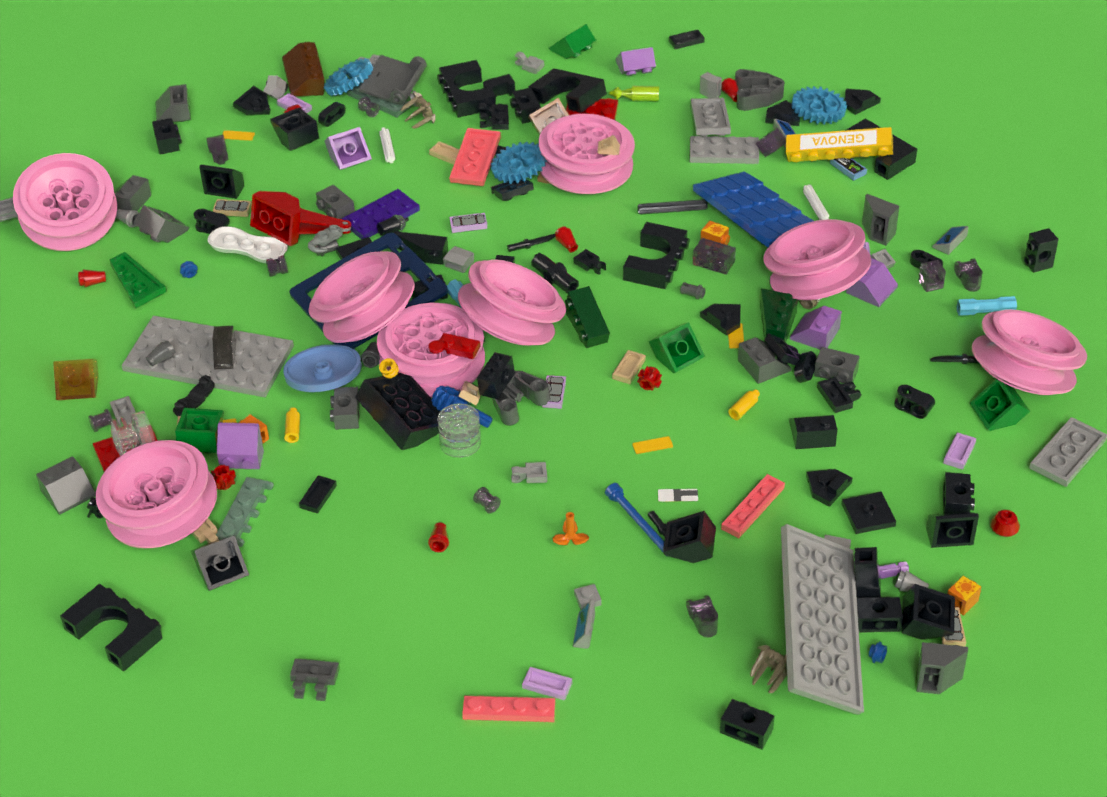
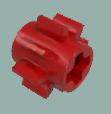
(649, 378)
(223, 477)

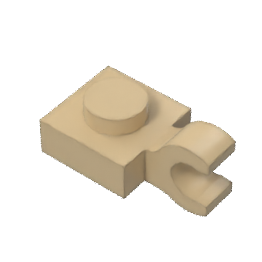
(206, 532)

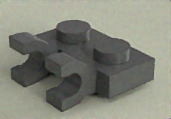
(313, 671)

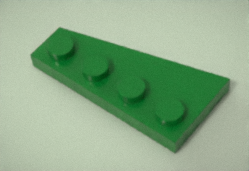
(136, 280)

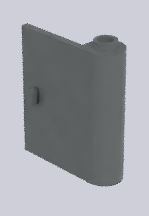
(393, 79)

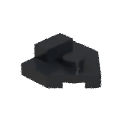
(860, 100)
(253, 102)
(783, 112)
(723, 317)
(827, 485)

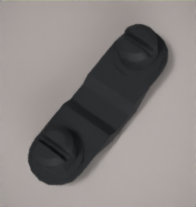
(196, 395)

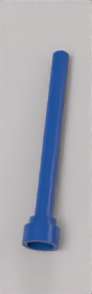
(615, 493)

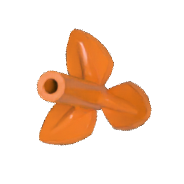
(570, 529)

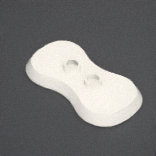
(237, 241)

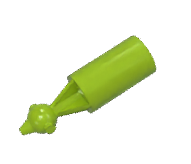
(638, 93)

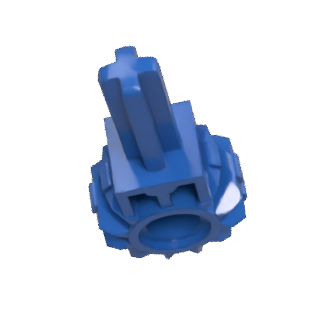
(448, 396)

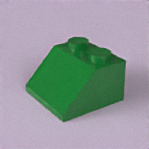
(574, 42)
(677, 347)
(999, 406)
(199, 428)

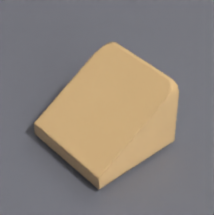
(609, 146)

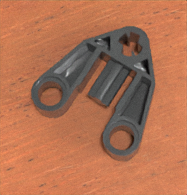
(757, 89)
(520, 385)

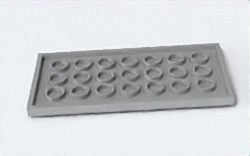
(255, 364)
(821, 620)

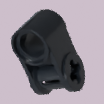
(210, 221)
(915, 402)

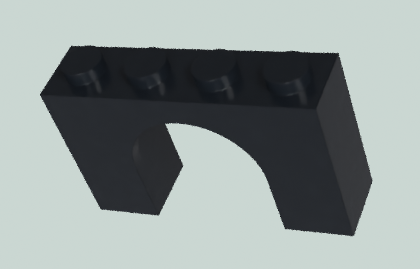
(583, 89)
(463, 101)
(890, 165)
(657, 271)
(867, 573)
(104, 605)

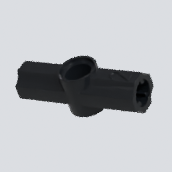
(554, 272)

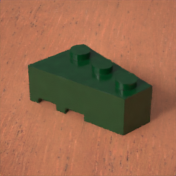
(777, 313)
(586, 317)

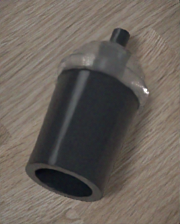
(392, 224)

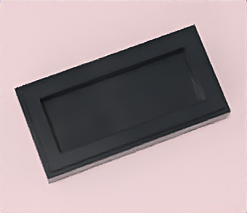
(686, 39)
(317, 494)

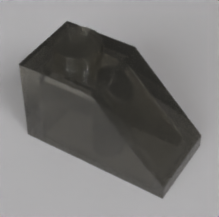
(224, 347)

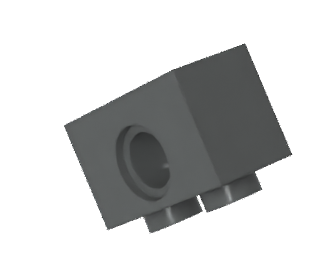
(334, 202)
(836, 364)
(345, 408)

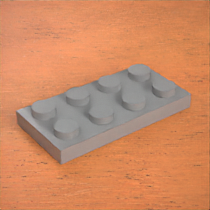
(710, 116)
(724, 150)
(1068, 451)

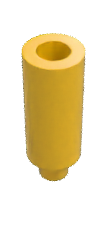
(744, 404)
(292, 425)

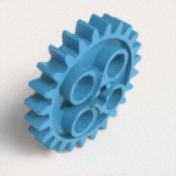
(341, 83)
(819, 105)
(518, 162)

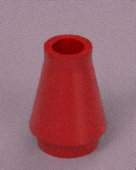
(730, 88)
(566, 238)
(89, 277)
(439, 539)

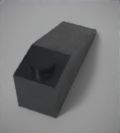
(427, 247)

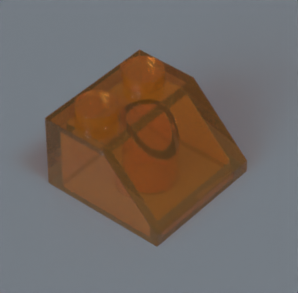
(76, 379)

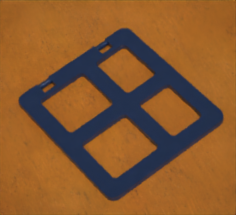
(409, 262)

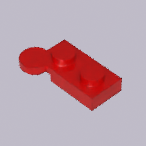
(455, 345)

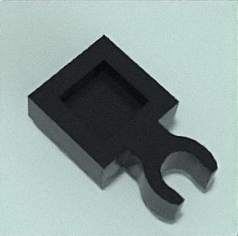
(589, 260)

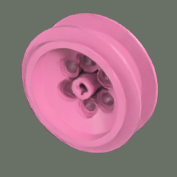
(573, 158)
(56, 183)
(817, 259)
(361, 297)
(511, 302)
(408, 340)
(1029, 352)
(156, 494)

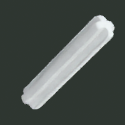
(387, 145)
(815, 202)

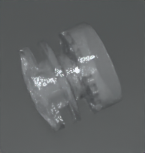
(459, 430)
(132, 434)

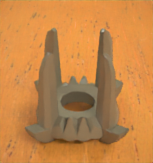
(423, 106)
(774, 660)

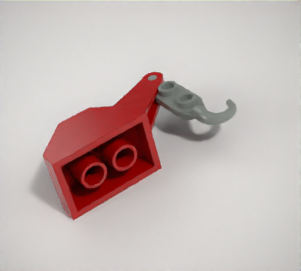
(283, 219)

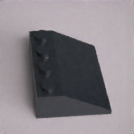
(400, 409)

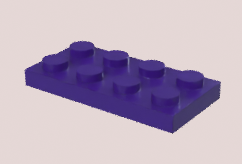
(366, 218)

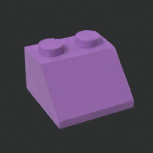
(636, 61)
(348, 148)
(874, 285)
(818, 327)
(239, 445)

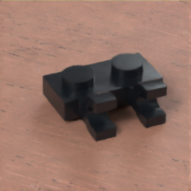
(495, 116)

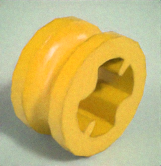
(388, 373)

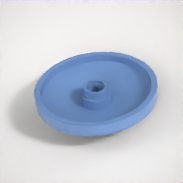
(322, 368)

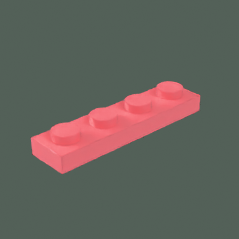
(753, 506)
(509, 708)

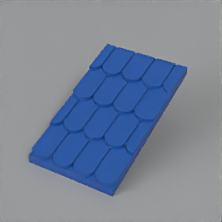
(751, 206)

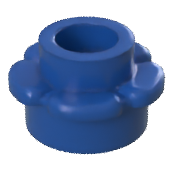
(188, 269)
(878, 652)

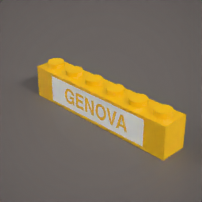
(839, 144)

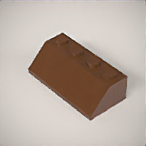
(304, 70)

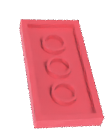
(475, 157)

